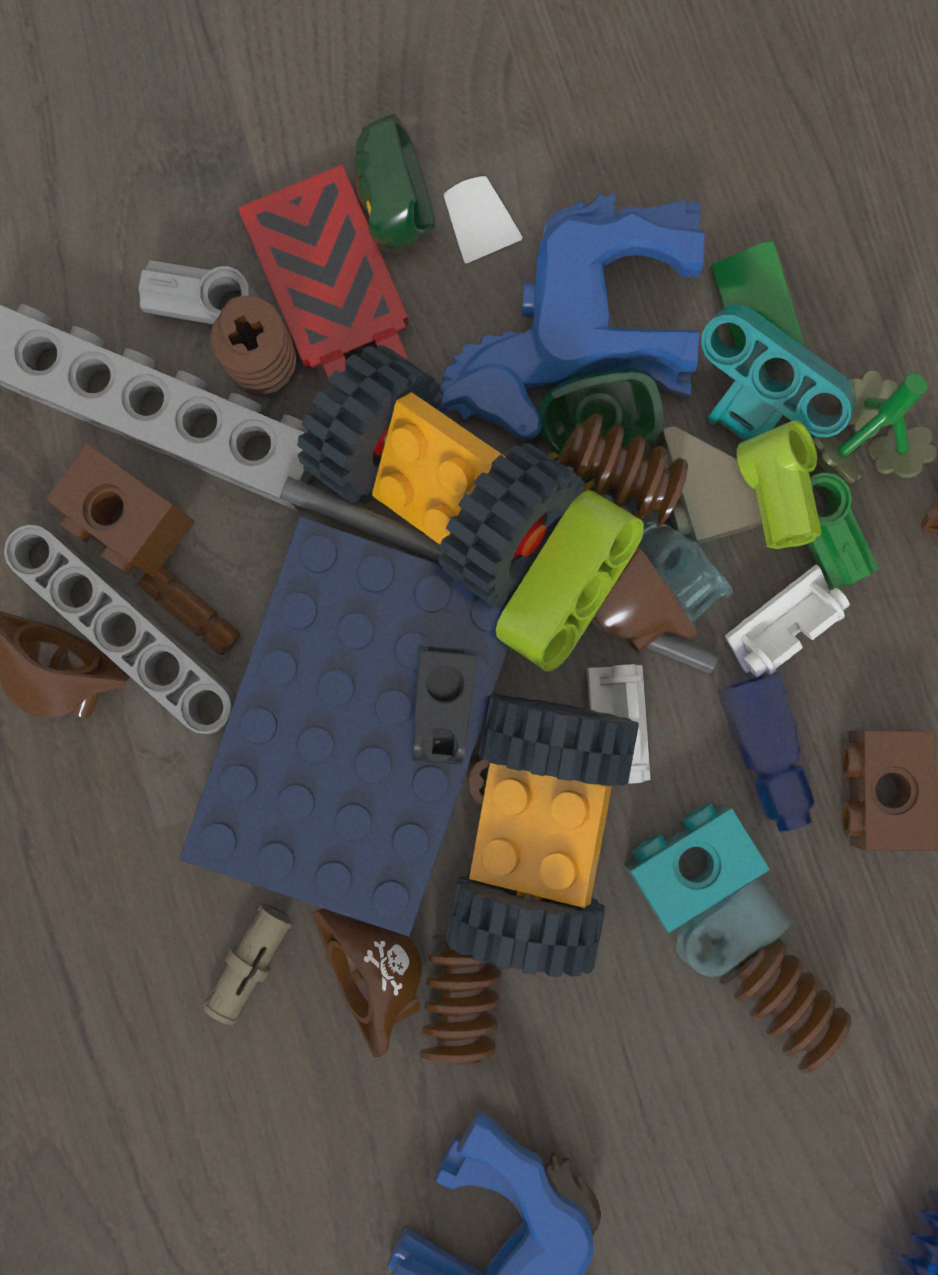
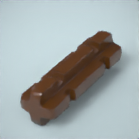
(190, 610)

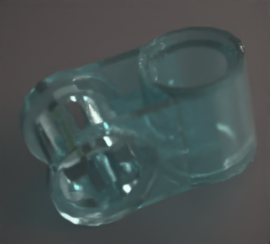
(684, 569)
(738, 928)

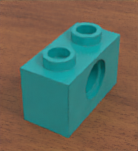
(730, 865)

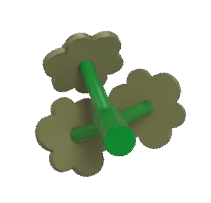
(880, 405)

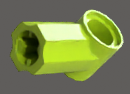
(779, 470)

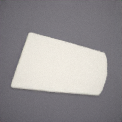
(479, 219)

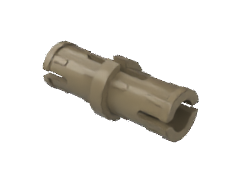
(247, 964)

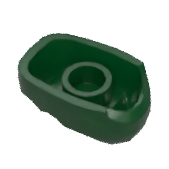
(392, 184)
(618, 395)

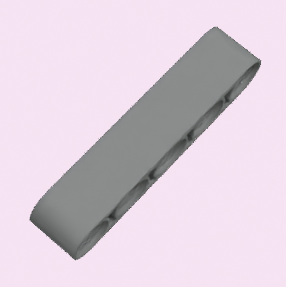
(97, 619)

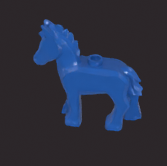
(572, 315)

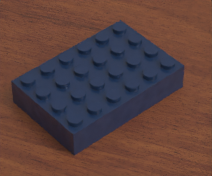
(317, 751)

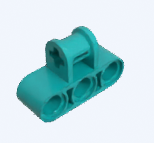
(757, 401)

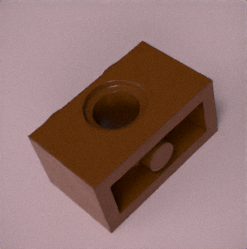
(91, 495)
(911, 817)

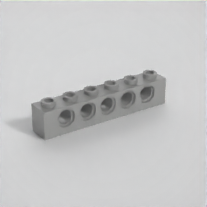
(134, 376)

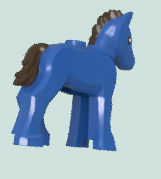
(555, 1208)

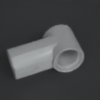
(188, 291)

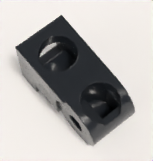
(442, 703)

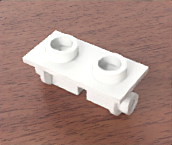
(768, 635)
(621, 693)

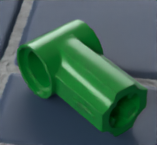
(841, 547)

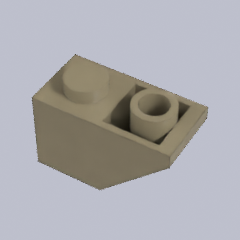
(715, 495)

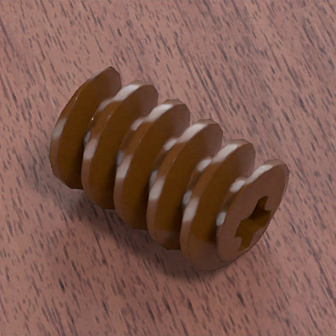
(254, 346)
(625, 468)
(793, 1001)
(461, 1008)

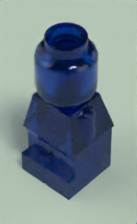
(769, 745)

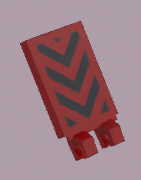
(325, 269)

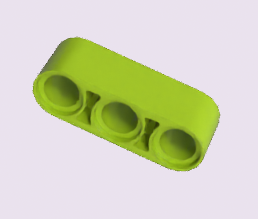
(569, 580)

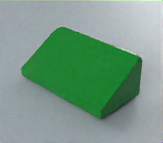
(757, 282)

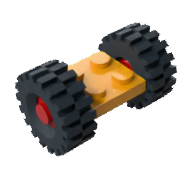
(387, 440)
(540, 836)

